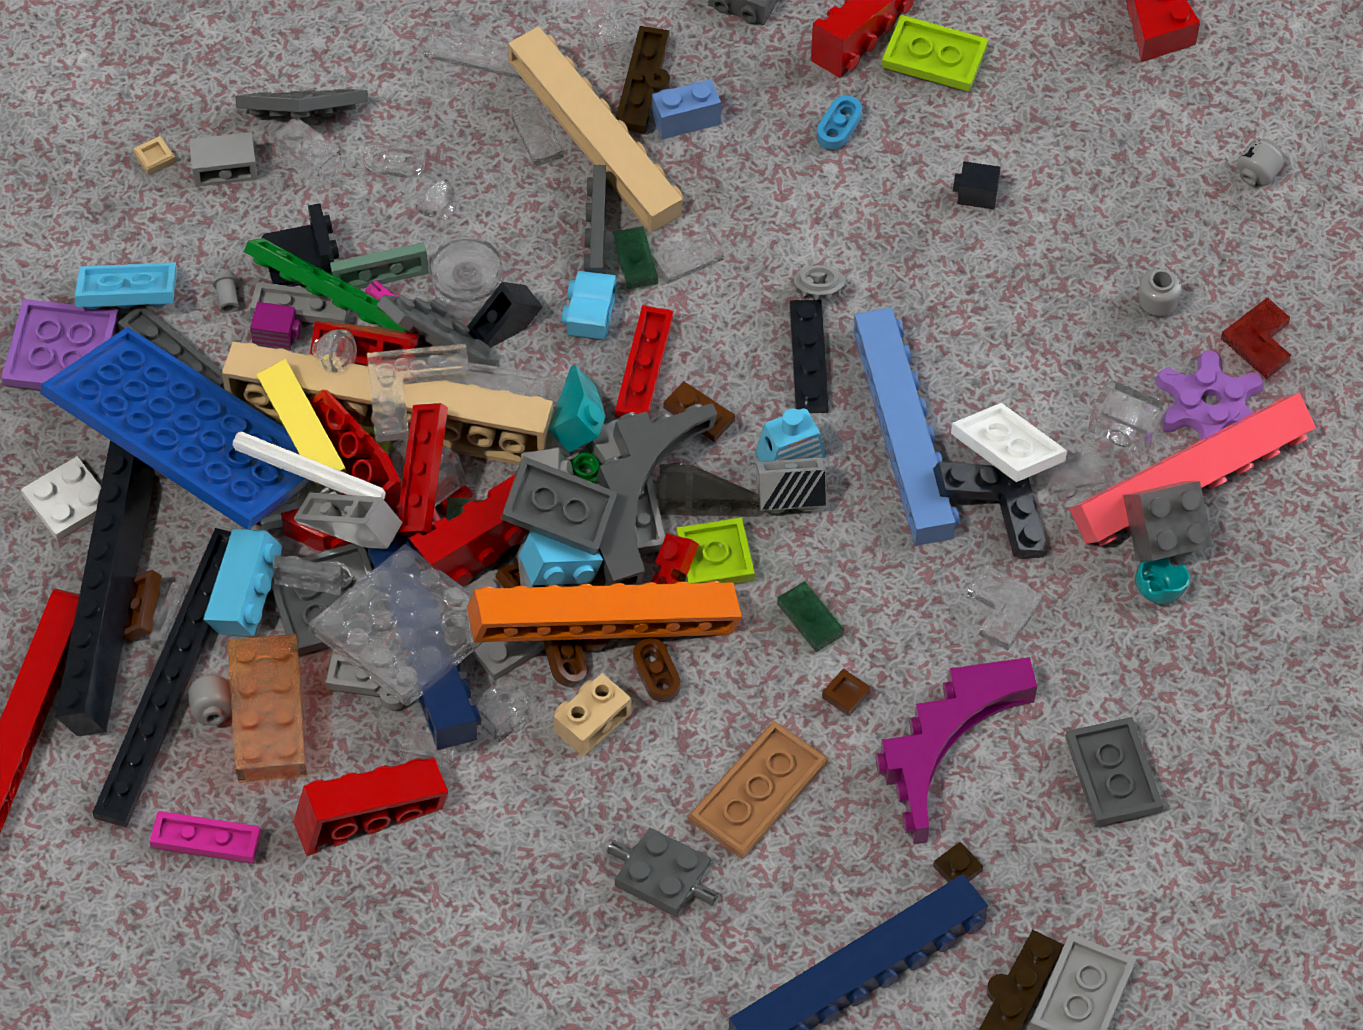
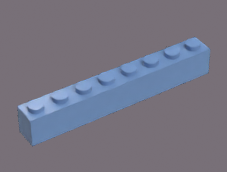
(904, 425)

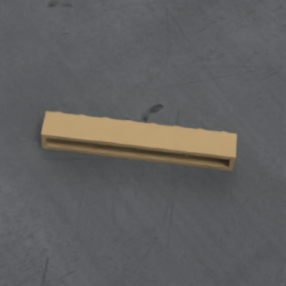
(595, 129)

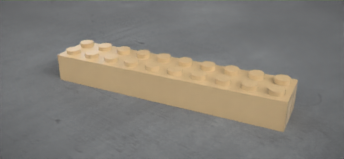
(477, 421)

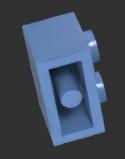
(686, 109)

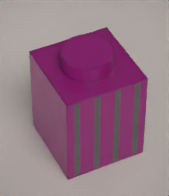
(275, 326)

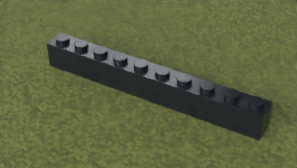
(105, 593)

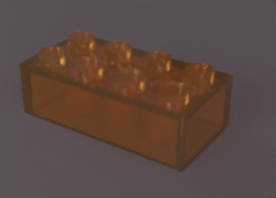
(267, 708)

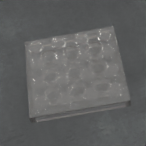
(400, 625)

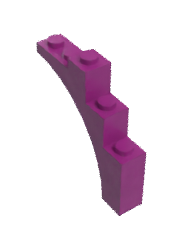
(969, 697)

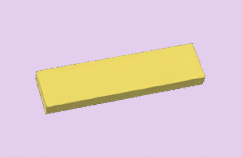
(298, 415)

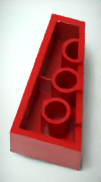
(1162, 26)
(852, 31)
(472, 538)
(367, 802)

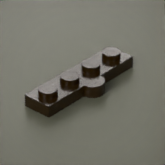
(644, 78)
(1018, 991)

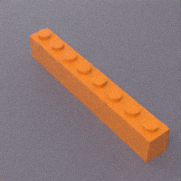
(603, 611)

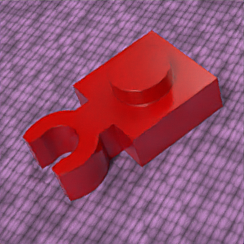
(674, 558)

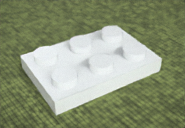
(1008, 442)

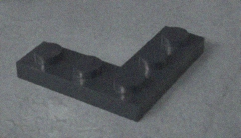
(1015, 501)

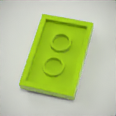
(935, 53)

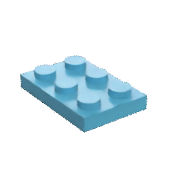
(126, 285)

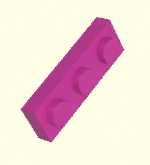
(205, 837)

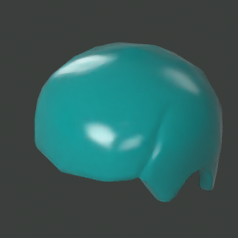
(1161, 580)

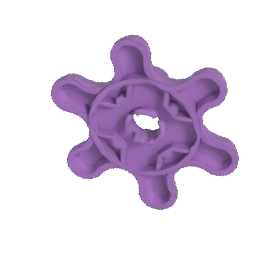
(1209, 380)

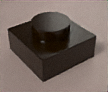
(957, 862)

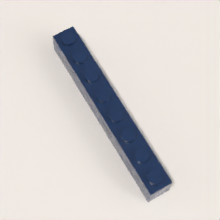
(447, 701)
(869, 961)

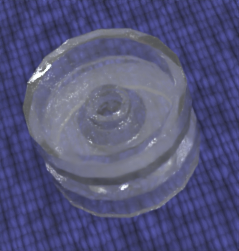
(465, 275)

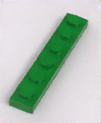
(319, 282)

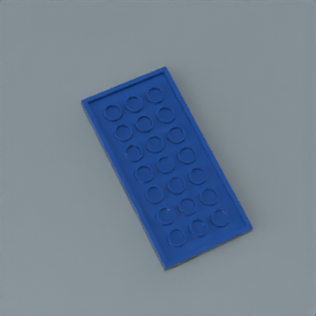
(176, 424)

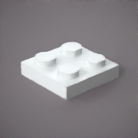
(64, 497)

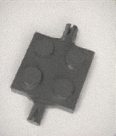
(662, 872)

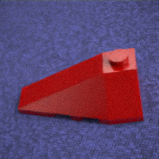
(356, 448)

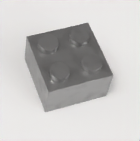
(1168, 520)

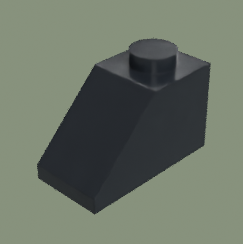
(504, 314)

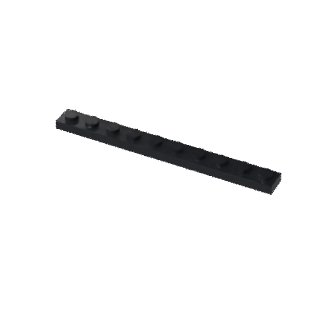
(162, 693)

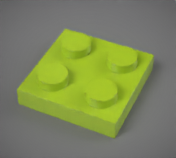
(721, 552)

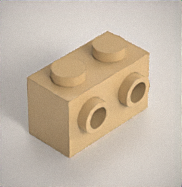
(591, 714)

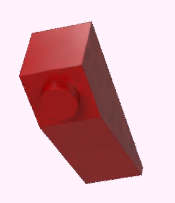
(369, 338)

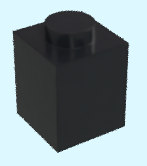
(977, 185)

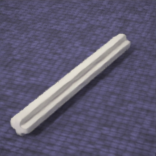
(305, 467)

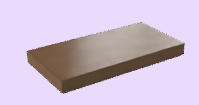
(758, 789)

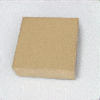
(154, 155)

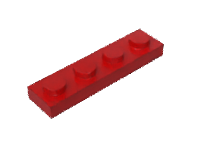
(644, 361)
(421, 468)

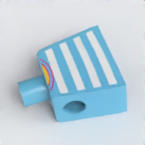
(790, 438)

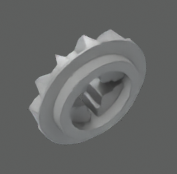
(819, 282)

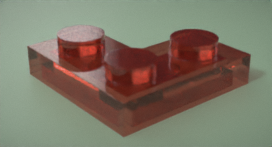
(1253, 338)

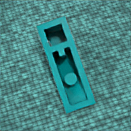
(578, 412)

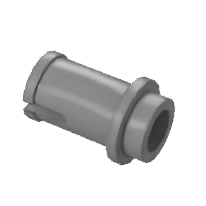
(226, 284)

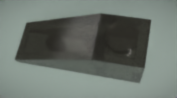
(701, 493)

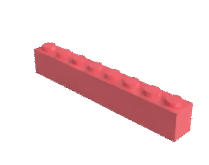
(1203, 461)

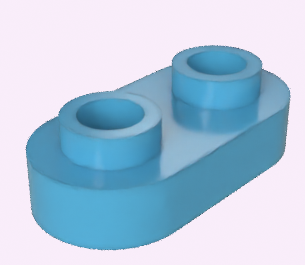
(837, 124)

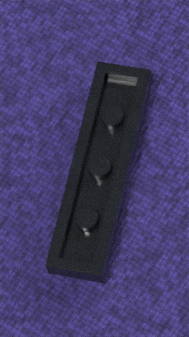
(808, 355)

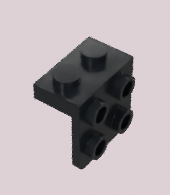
(307, 242)

